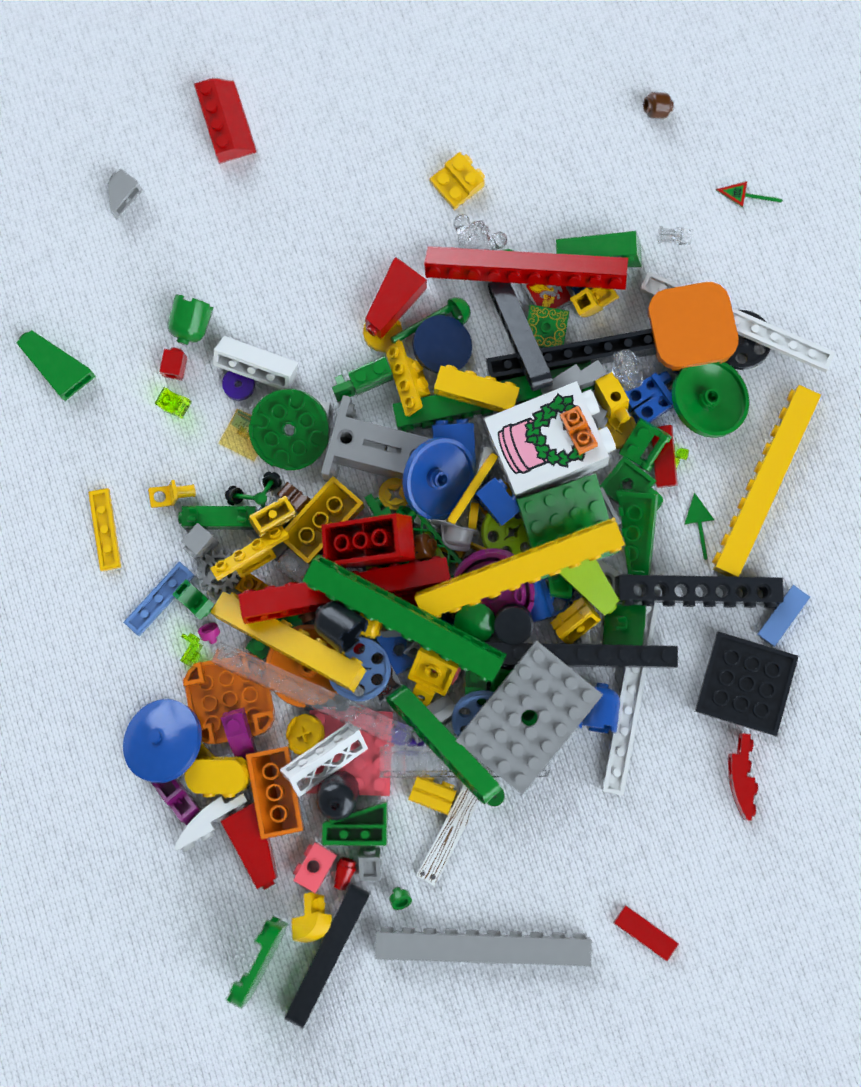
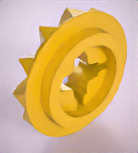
(385, 495)

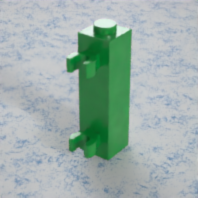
(217, 517)

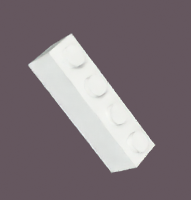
(255, 363)

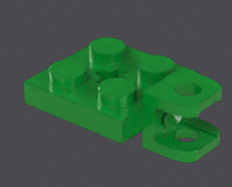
(628, 471)

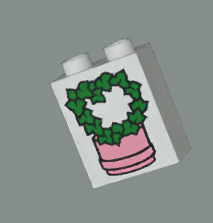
(536, 446)

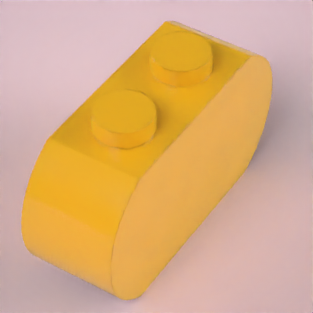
(218, 776)

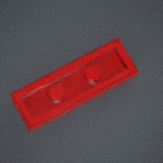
(665, 462)
(646, 933)

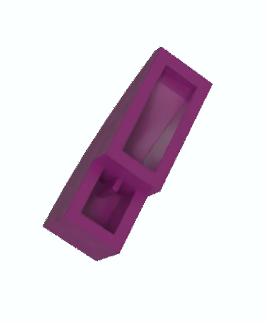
(178, 799)

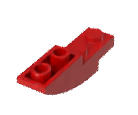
(743, 787)

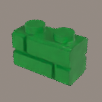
(370, 375)

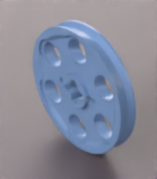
(383, 669)
(468, 701)

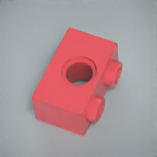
(310, 879)

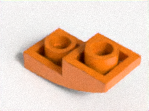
(578, 430)

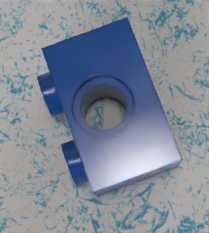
(399, 663)

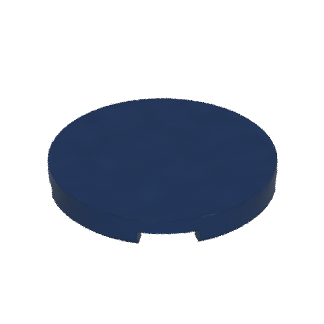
(442, 342)

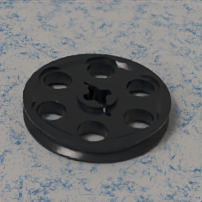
(747, 350)

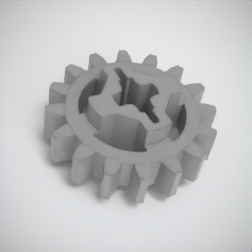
(209, 578)

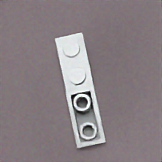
(203, 823)

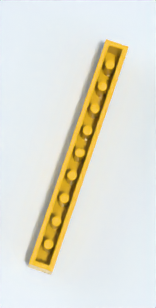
(766, 481)
(521, 568)

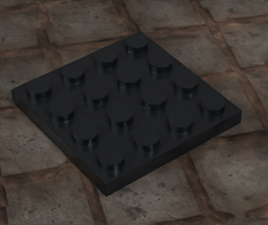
(746, 683)

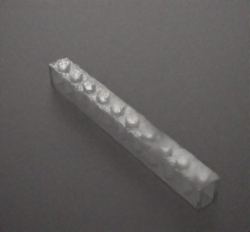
(313, 696)

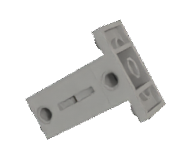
(371, 447)

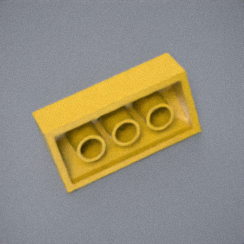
(329, 505)

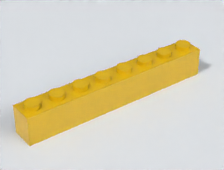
(293, 644)

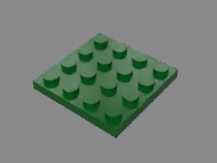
(563, 511)

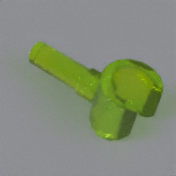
(681, 454)

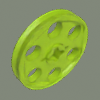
(502, 532)

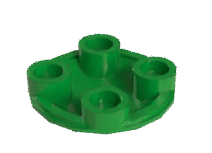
(476, 621)

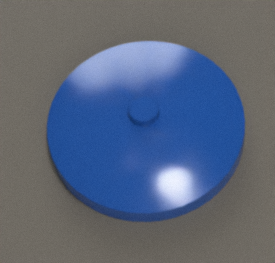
(437, 477)
(162, 741)

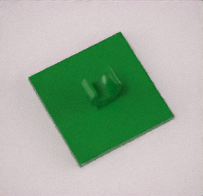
(625, 626)

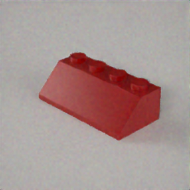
(225, 119)

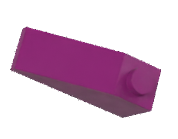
(238, 732)

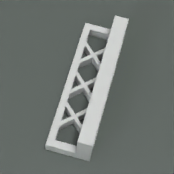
(323, 754)

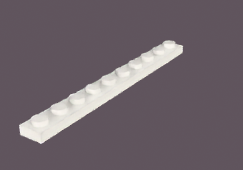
(760, 331)
(630, 701)

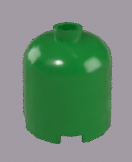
(189, 319)

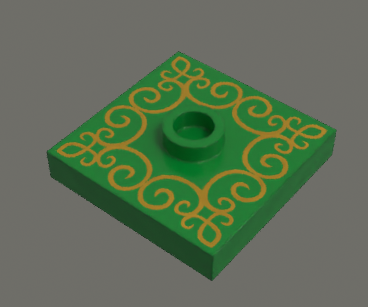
(548, 325)

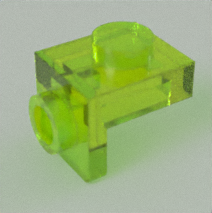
(172, 403)
(192, 653)

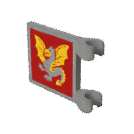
(548, 295)

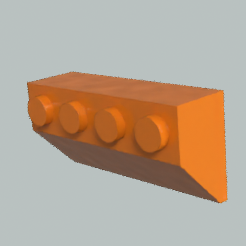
(274, 798)

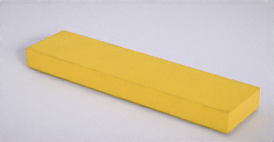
(472, 488)
(105, 529)

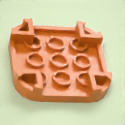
(692, 325)
(216, 691)

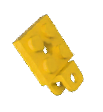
(428, 682)

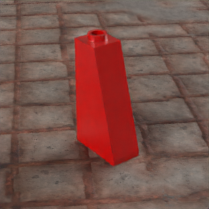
(395, 296)
(253, 851)

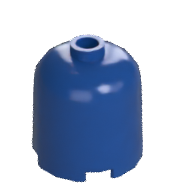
(604, 713)

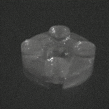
(626, 369)

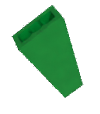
(57, 367)

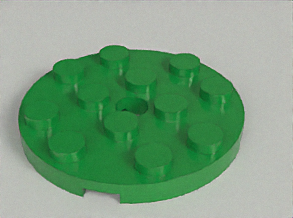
(272, 441)

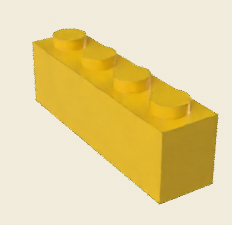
(475, 389)

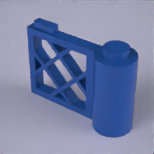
(543, 604)

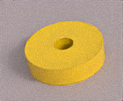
(473, 516)

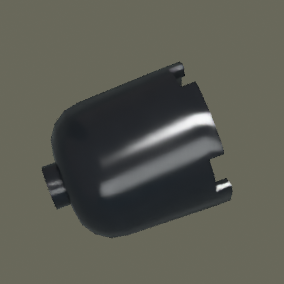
(339, 625)
(337, 789)

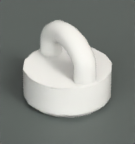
(588, 638)

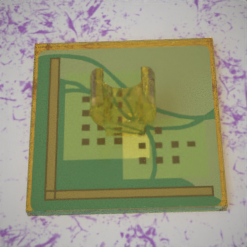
(237, 435)

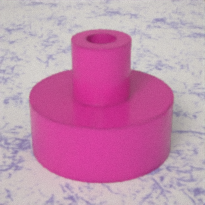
(209, 632)

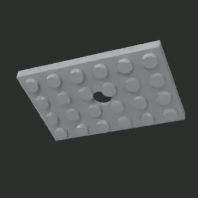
(523, 751)

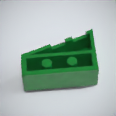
(361, 828)

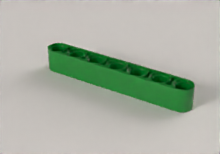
(443, 744)

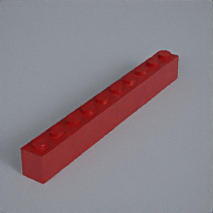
(526, 267)
(299, 599)

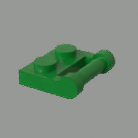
(640, 439)

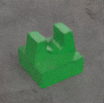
(343, 388)

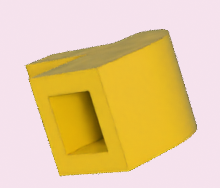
(592, 301)
(314, 922)

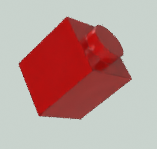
(173, 364)

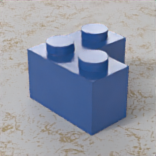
(497, 501)

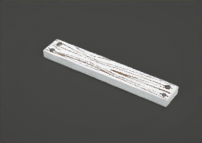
(448, 837)

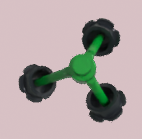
(270, 483)

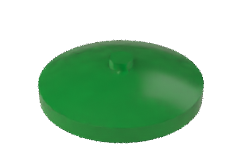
(710, 399)

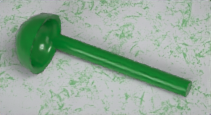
(457, 306)

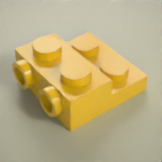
(458, 180)

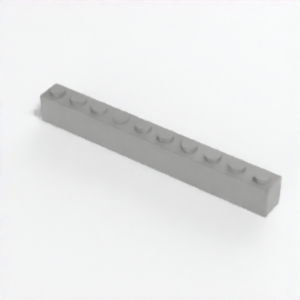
(483, 947)

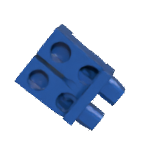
(655, 393)

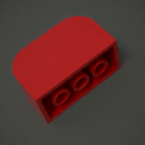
(369, 541)

